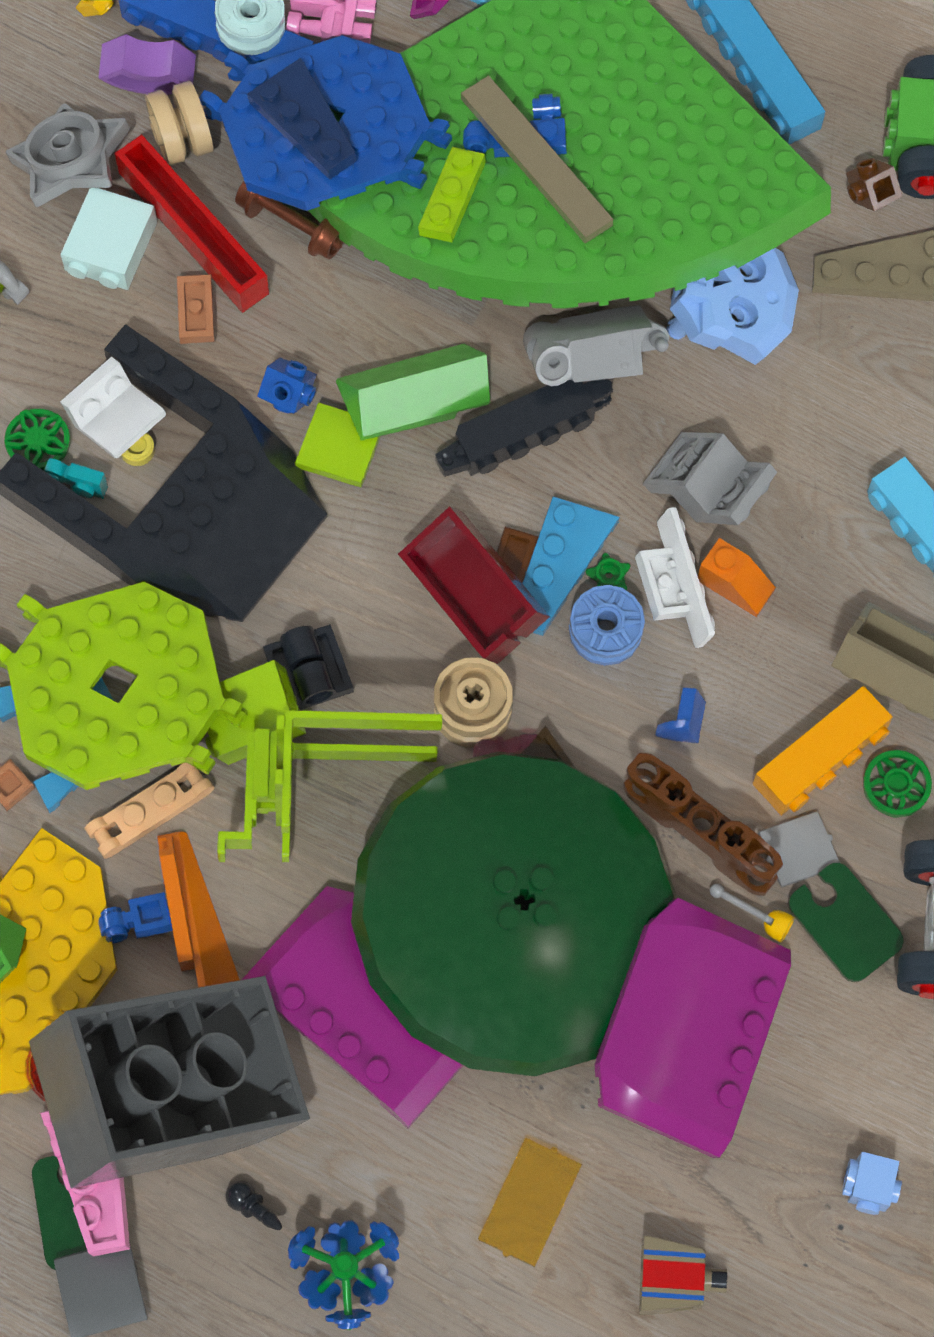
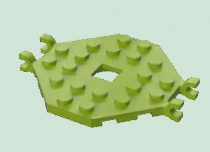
(161, 714)

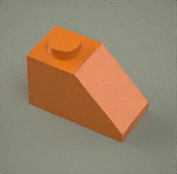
(735, 577)

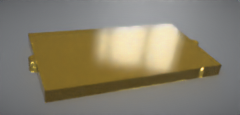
(529, 1202)

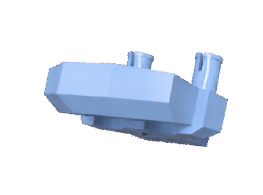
(760, 301)

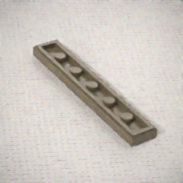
(537, 159)

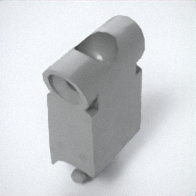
(593, 345)

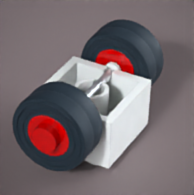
(917, 967)

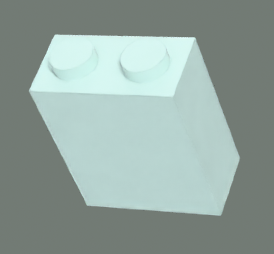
(109, 238)

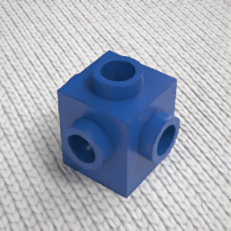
(287, 385)

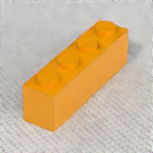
(822, 751)

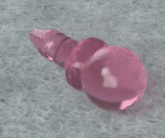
(510, 745)

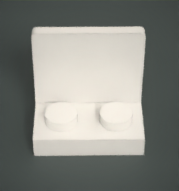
(111, 409)

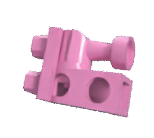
(336, 16)

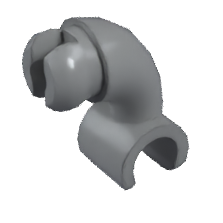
(13, 287)

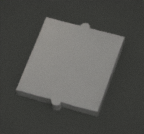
(802, 847)

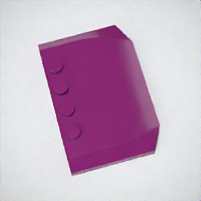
(327, 998)
(690, 1026)

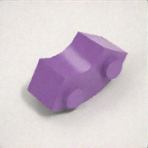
(145, 65)

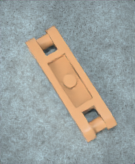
(148, 809)

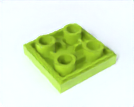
(335, 448)

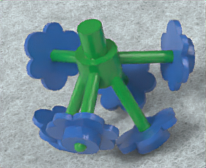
(344, 1248)

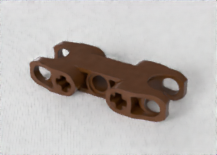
(729, 843)

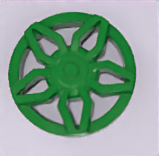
(37, 438)
(897, 783)

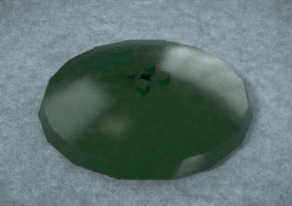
(443, 924)

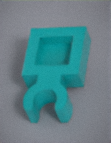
(82, 480)

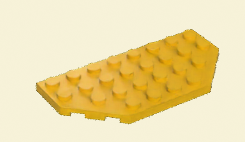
(62, 955)

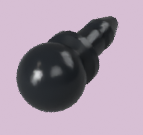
(242, 1197)

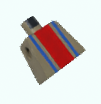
(675, 1277)

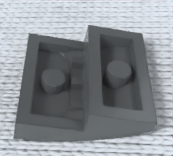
(99, 1291)

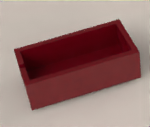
(473, 585)

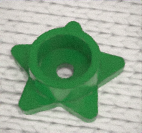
(612, 566)

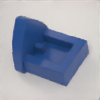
(688, 721)

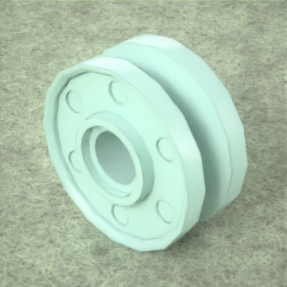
(253, 34)

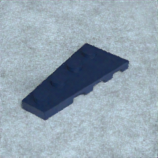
(303, 117)

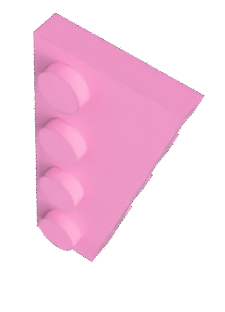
(97, 1207)

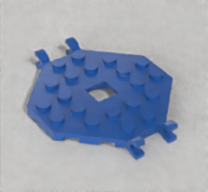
(379, 120)

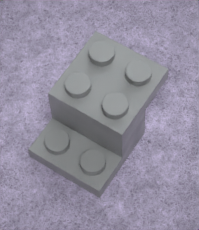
(710, 478)

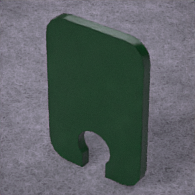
(851, 930)
(55, 1212)

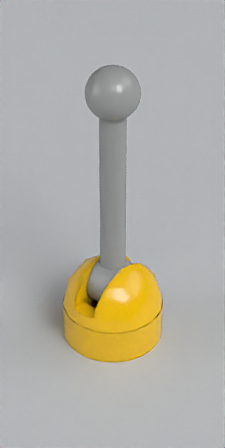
(775, 923)

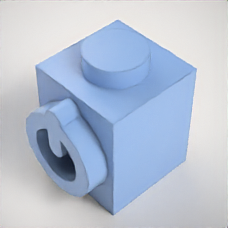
(872, 1183)

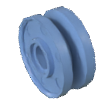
(609, 604)

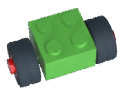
(912, 128)

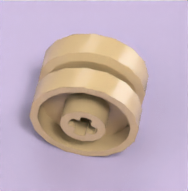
(179, 123)
(490, 698)

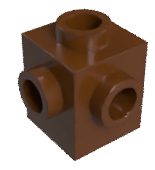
(873, 184)

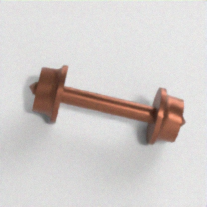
(325, 237)

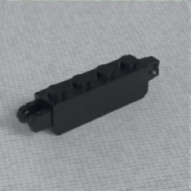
(523, 425)

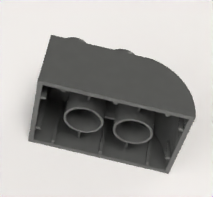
(166, 1079)

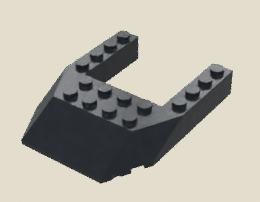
(218, 522)

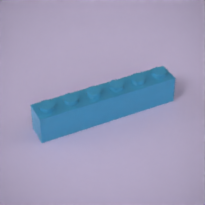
(762, 66)

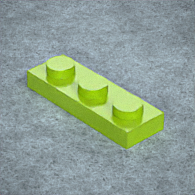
(452, 194)

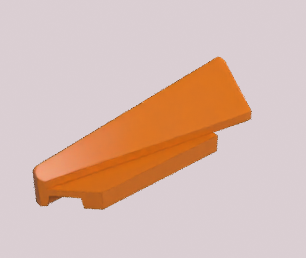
(193, 918)

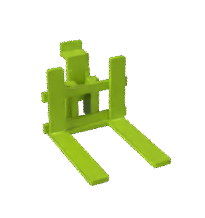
(272, 755)

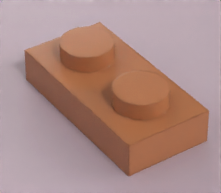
(195, 309)

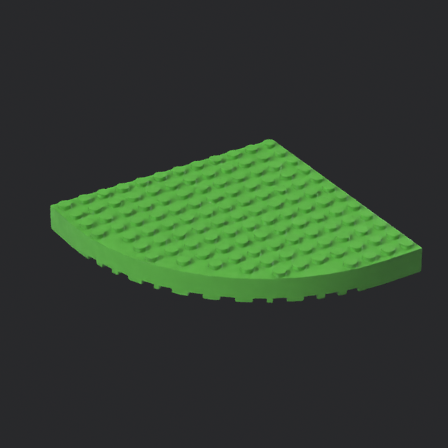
(647, 132)

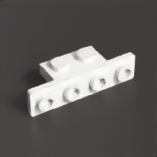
(673, 582)

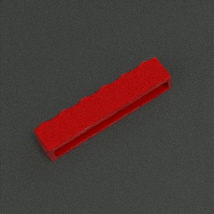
(192, 223)

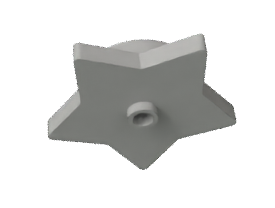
(68, 153)

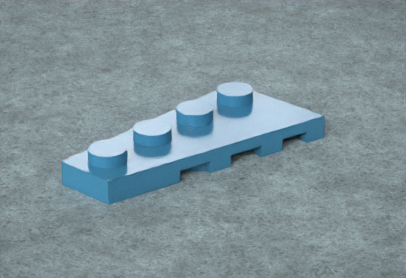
(563, 552)

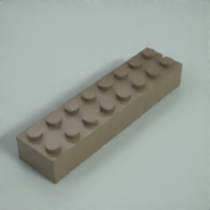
(890, 659)

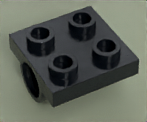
(311, 664)

